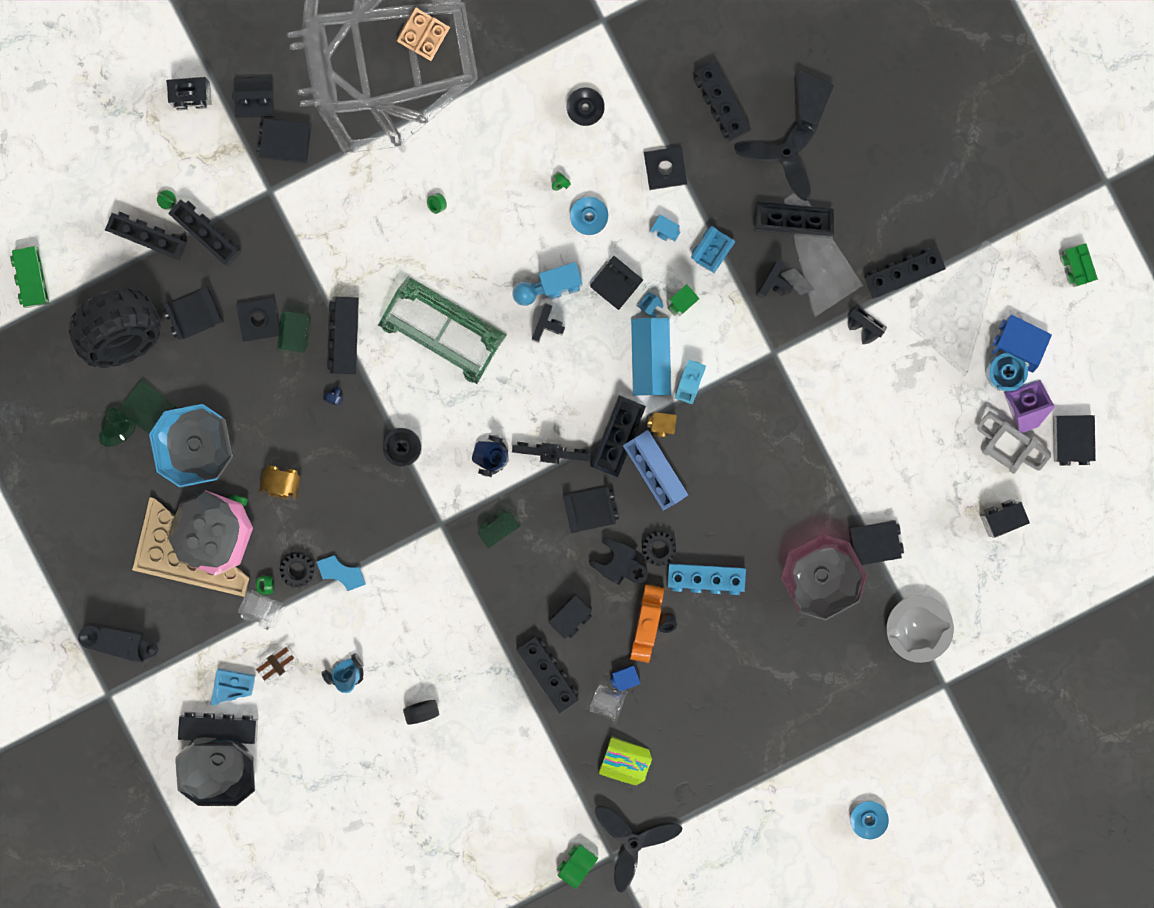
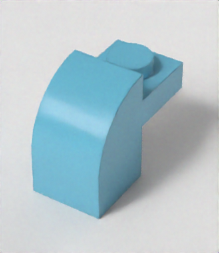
(690, 381)

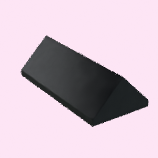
(794, 220)
(619, 431)

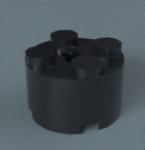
(391, 447)

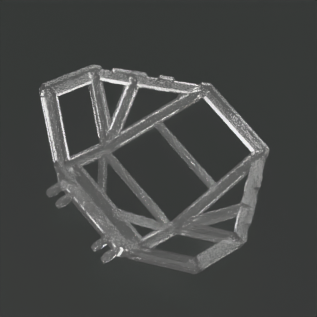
(324, 78)

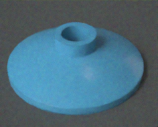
(593, 206)
(874, 828)

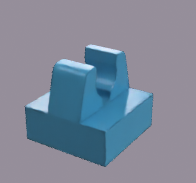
(649, 303)

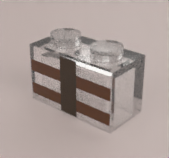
(277, 664)

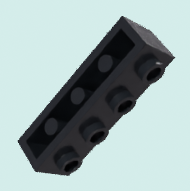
(722, 101)
(201, 230)
(145, 236)
(904, 273)
(343, 335)
(547, 673)
(225, 727)

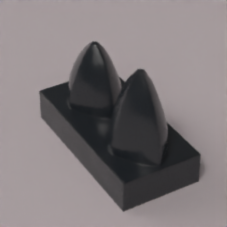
(873, 327)

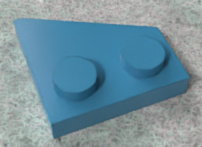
(231, 685)

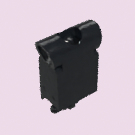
(117, 642)

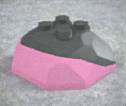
(210, 532)

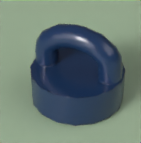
(333, 396)

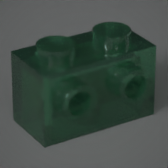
(293, 332)
(498, 529)

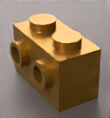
(662, 424)

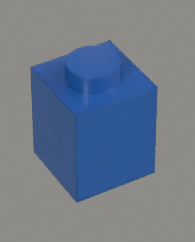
(625, 678)

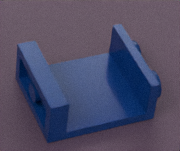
(1022, 341)

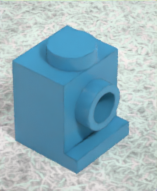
(665, 228)

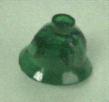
(115, 428)

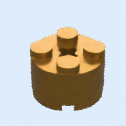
(280, 483)

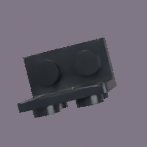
(616, 283)

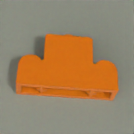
(647, 623)

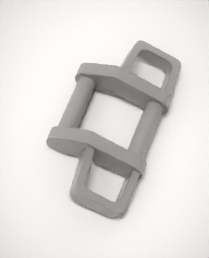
(1022, 457)

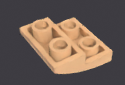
(422, 34)

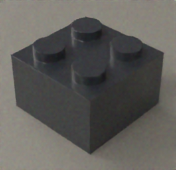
(1005, 518)
(570, 616)

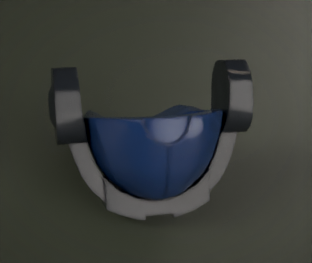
(490, 456)

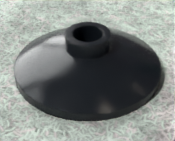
(592, 99)

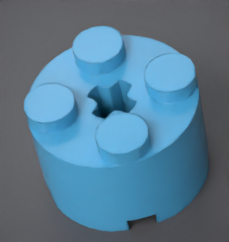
(1013, 381)

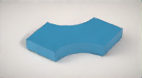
(332, 569)

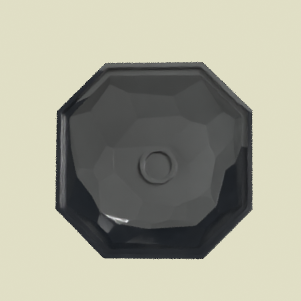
(215, 772)

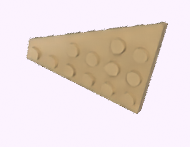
(158, 558)

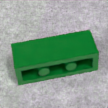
(29, 277)
(682, 301)

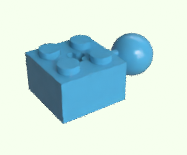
(552, 284)

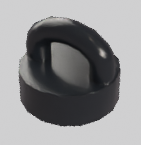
(667, 623)

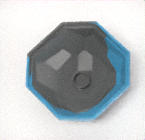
(191, 445)

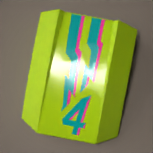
(625, 762)

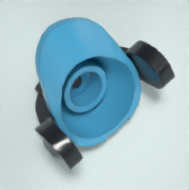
(345, 674)

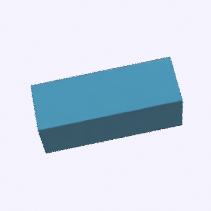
(651, 356)

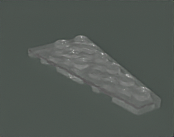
(823, 267)

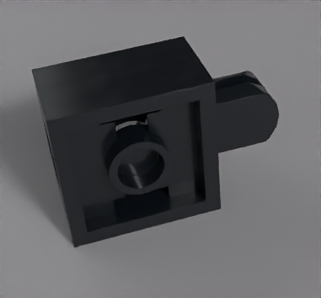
(189, 92)

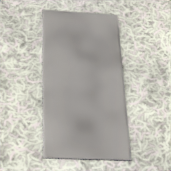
(798, 281)

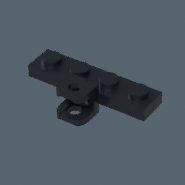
(550, 452)

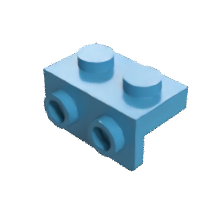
(712, 249)

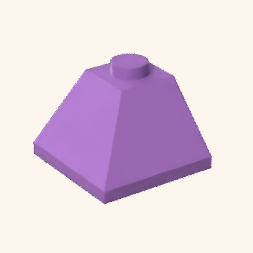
(1029, 405)

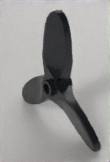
(792, 166)
(628, 857)

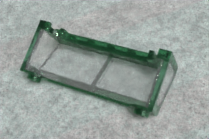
(443, 328)

